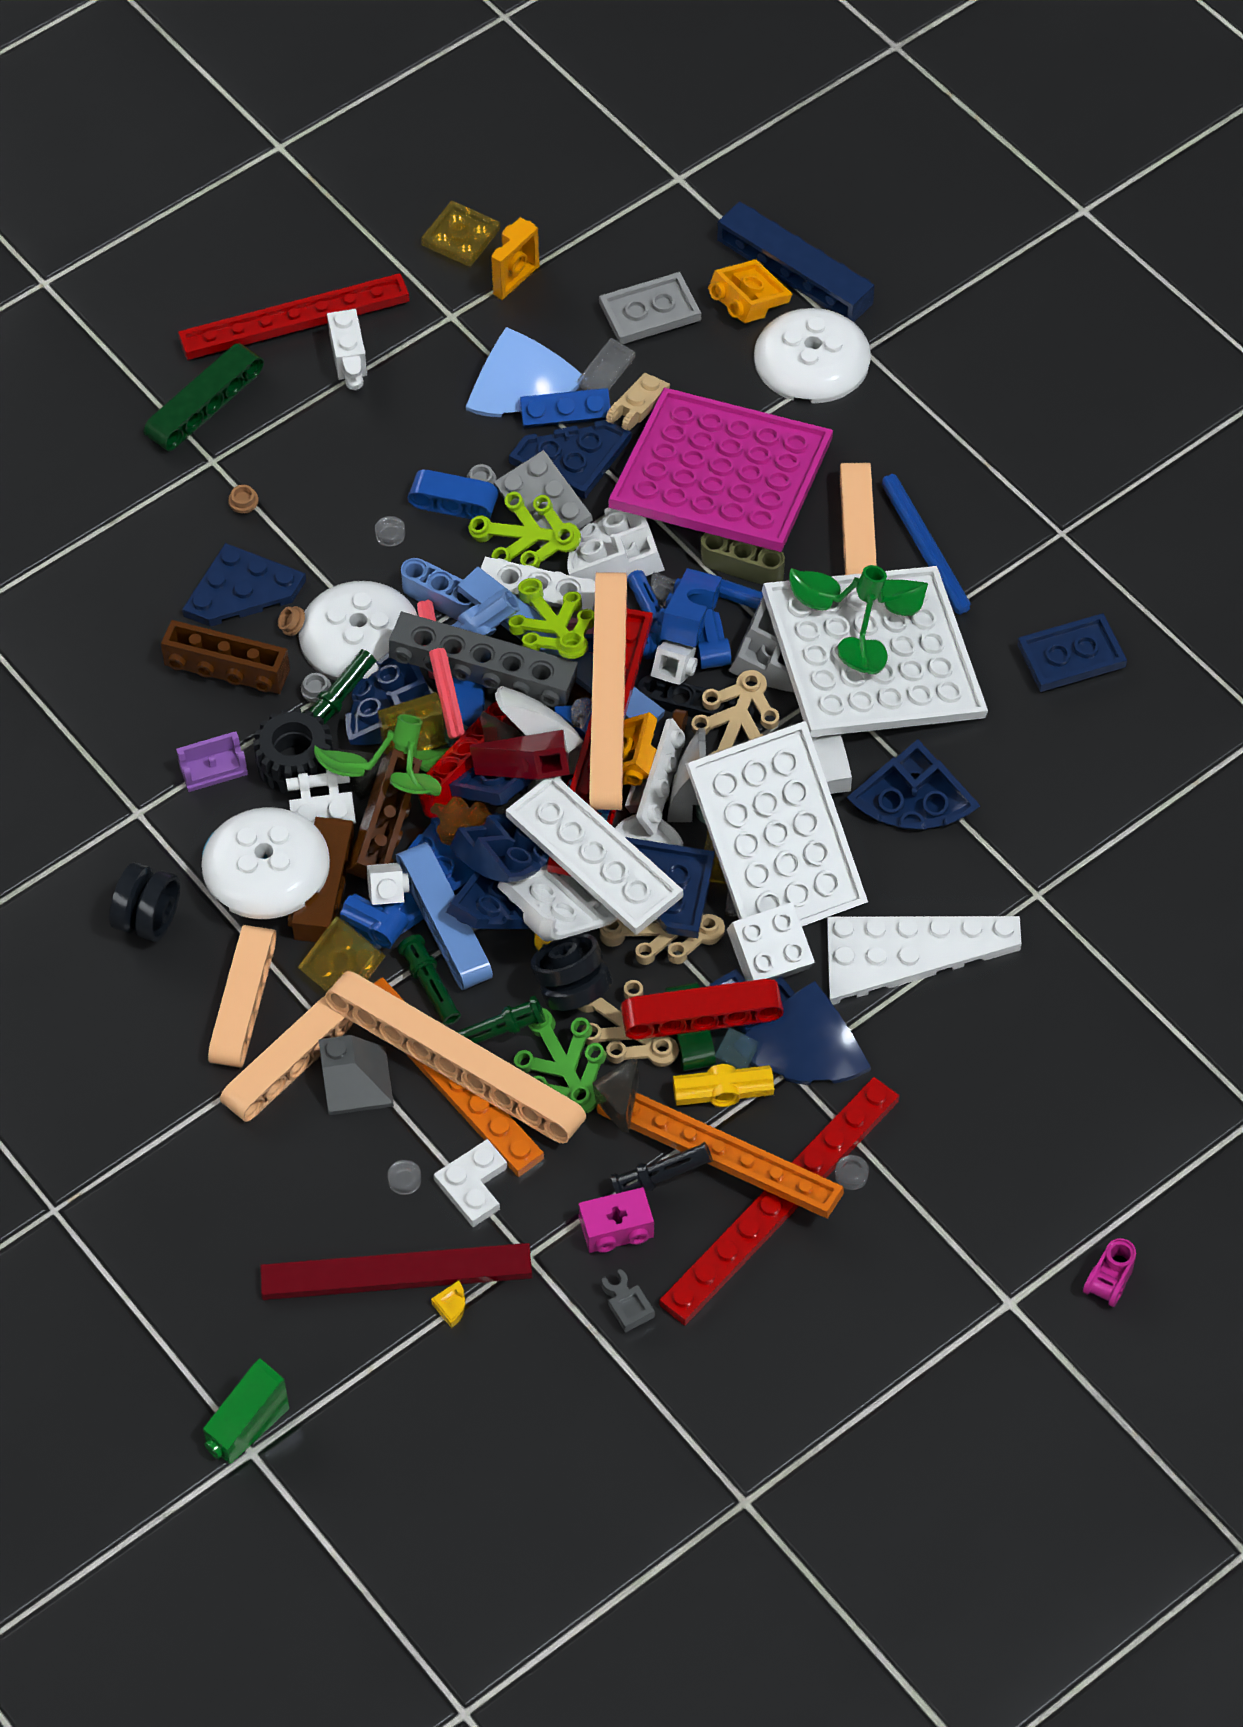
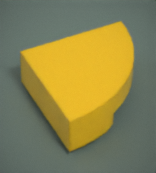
(450, 1303)

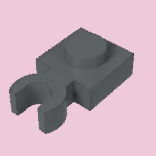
(627, 1304)

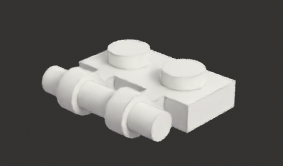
(334, 805)

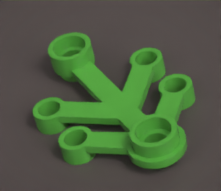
(565, 1065)

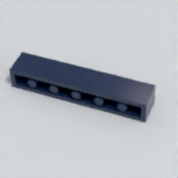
(795, 262)

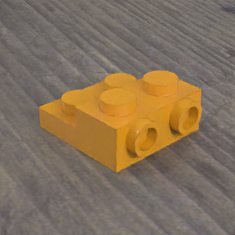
(515, 258)
(748, 290)
(638, 751)

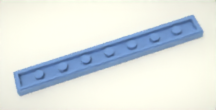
(480, 586)

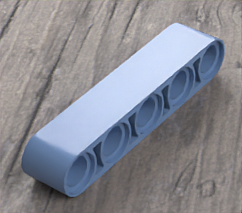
(433, 898)

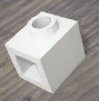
(674, 662)
(387, 883)

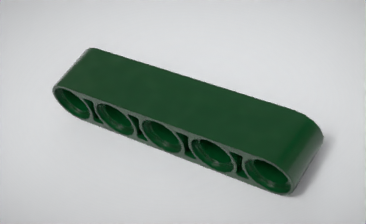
(203, 397)

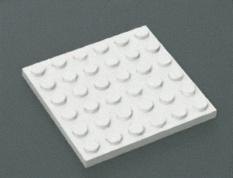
(925, 672)

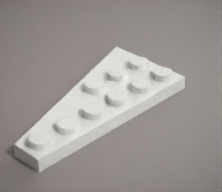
(901, 950)

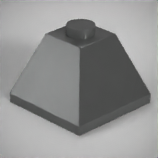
(355, 1074)

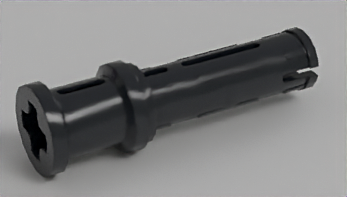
(699, 1156)

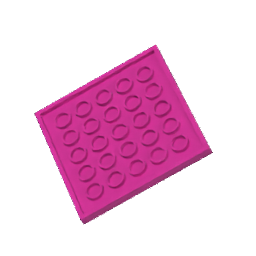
(721, 469)

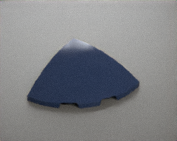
(382, 689)
(914, 792)
(498, 850)
(809, 1041)

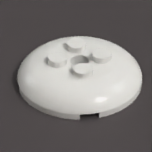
(812, 355)
(348, 620)
(268, 886)

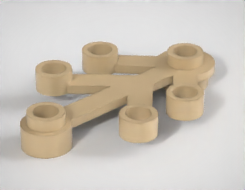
(739, 714)
(706, 936)
(646, 1050)

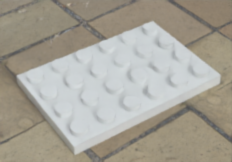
(777, 826)

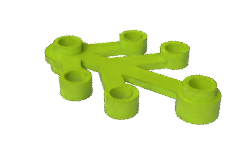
(529, 533)
(568, 643)

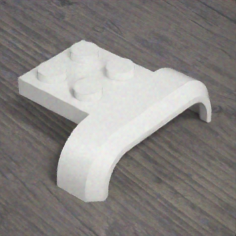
(555, 908)

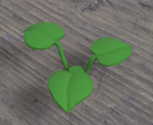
(406, 740)

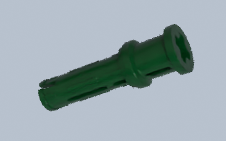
(330, 700)
(425, 970)
(512, 1024)

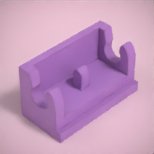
(212, 761)

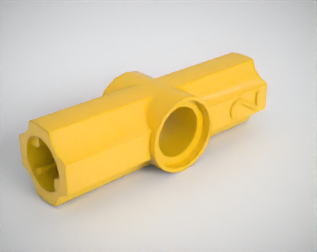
(723, 1085)

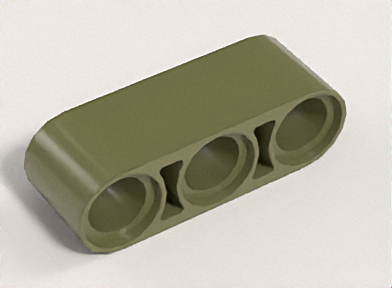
(742, 559)

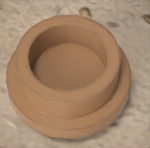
(243, 499)
(291, 620)

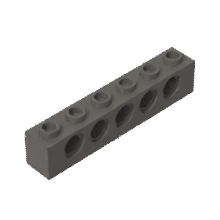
(499, 658)

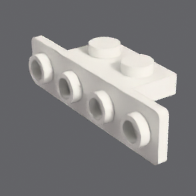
(651, 795)

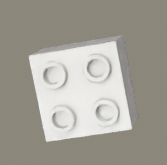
(771, 944)

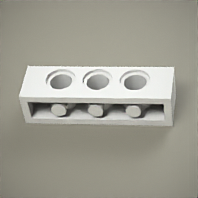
(554, 583)

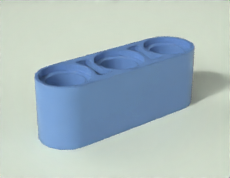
(427, 582)

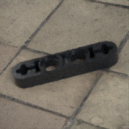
(695, 693)

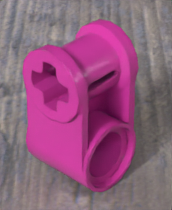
(1108, 1276)

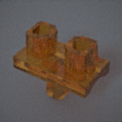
(456, 815)

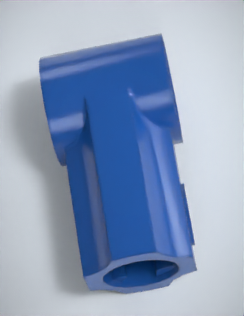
(712, 647)
(380, 923)

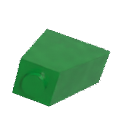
(246, 1412)

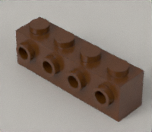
(225, 657)
(383, 817)

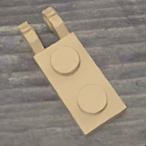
(637, 401)

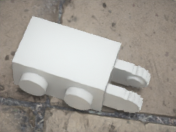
(347, 347)

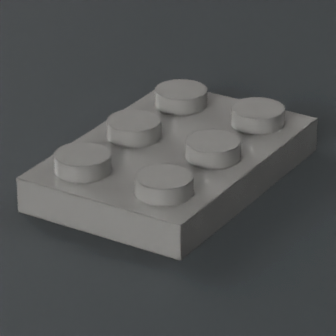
(650, 308)
(542, 477)

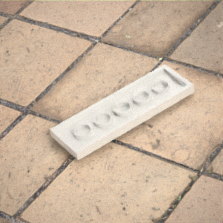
(594, 854)

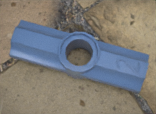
(487, 616)

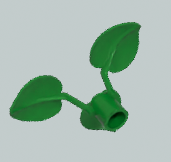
(899, 596)

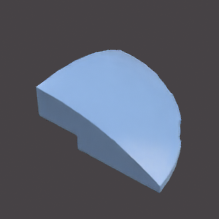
(519, 369)

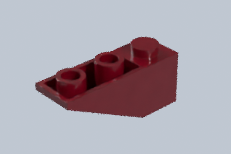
(523, 757)

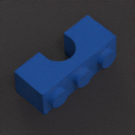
(687, 606)

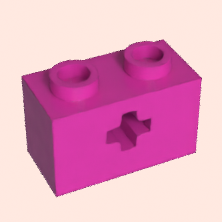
(627, 1208)

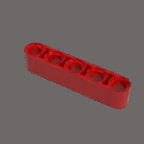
(458, 760)
(702, 1009)

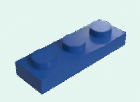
(564, 407)

